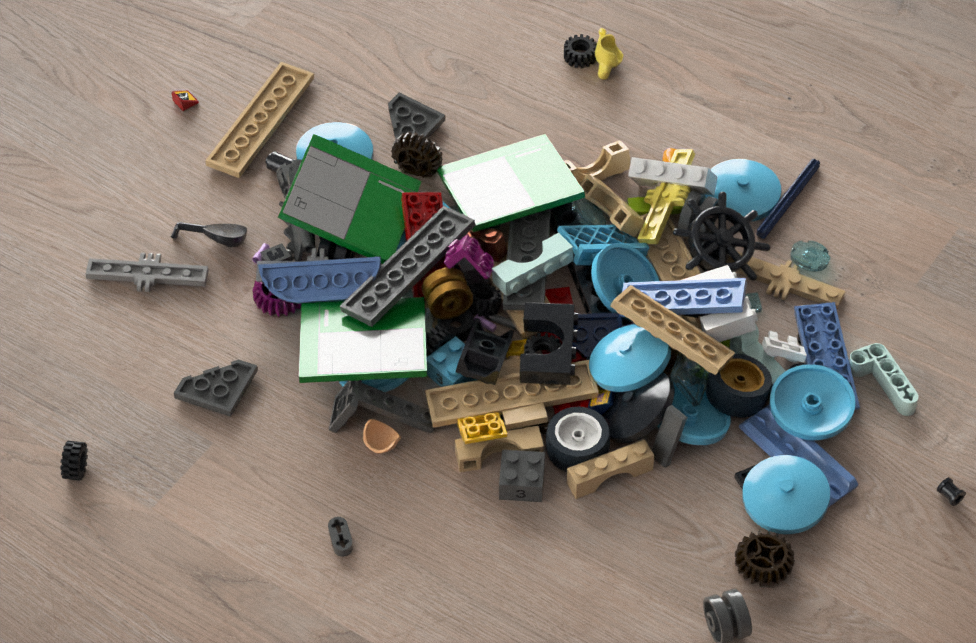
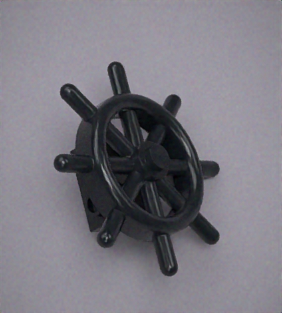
(711, 248)

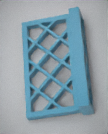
(587, 251)

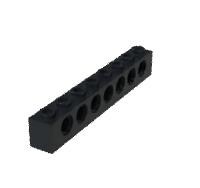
(581, 274)

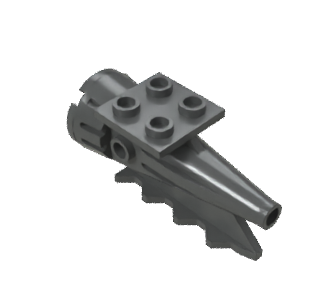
(300, 239)

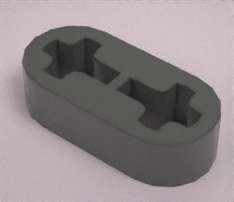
(337, 537)

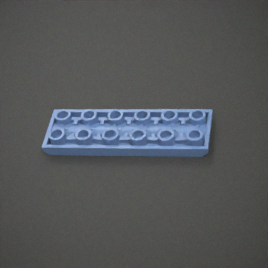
(823, 339)
(776, 442)

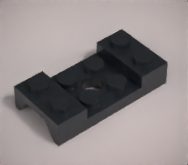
(484, 354)

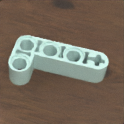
(749, 345)
(880, 363)

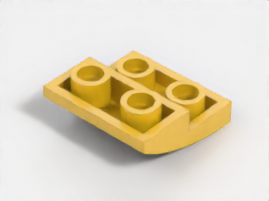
(481, 428)

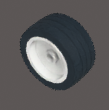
(576, 437)

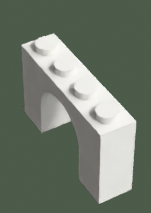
(651, 172)
(726, 325)

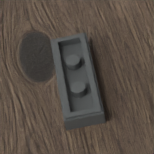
(668, 436)

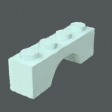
(514, 276)

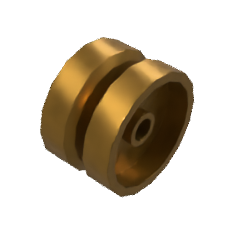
(447, 293)

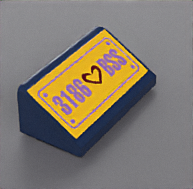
(603, 402)

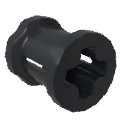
(951, 491)

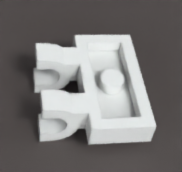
(789, 350)

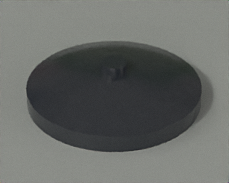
(639, 410)

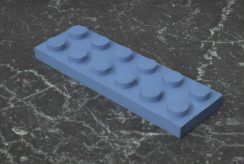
(696, 295)

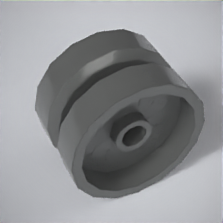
(687, 214)
(727, 616)

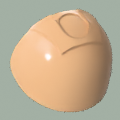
(380, 436)

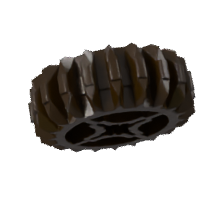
(416, 154)
(767, 552)

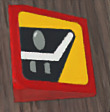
(184, 99)

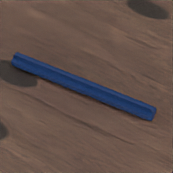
(788, 198)

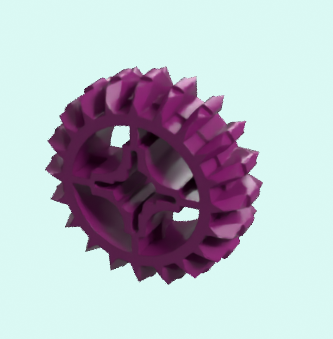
(271, 303)

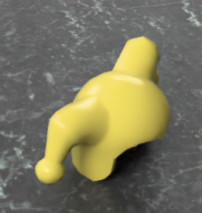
(607, 54)

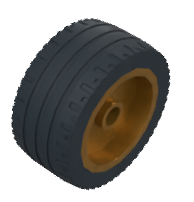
(739, 387)

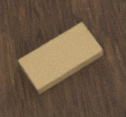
(525, 416)

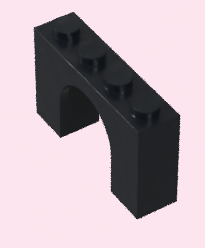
(555, 366)

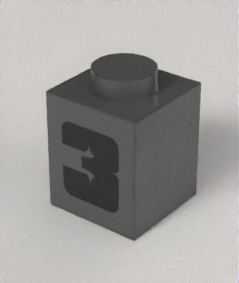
(276, 253)

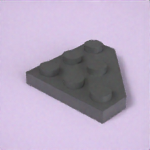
(412, 116)
(218, 387)

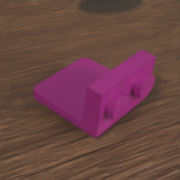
(471, 250)

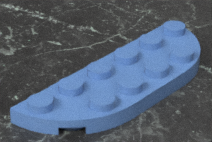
(318, 279)

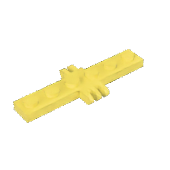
(663, 200)

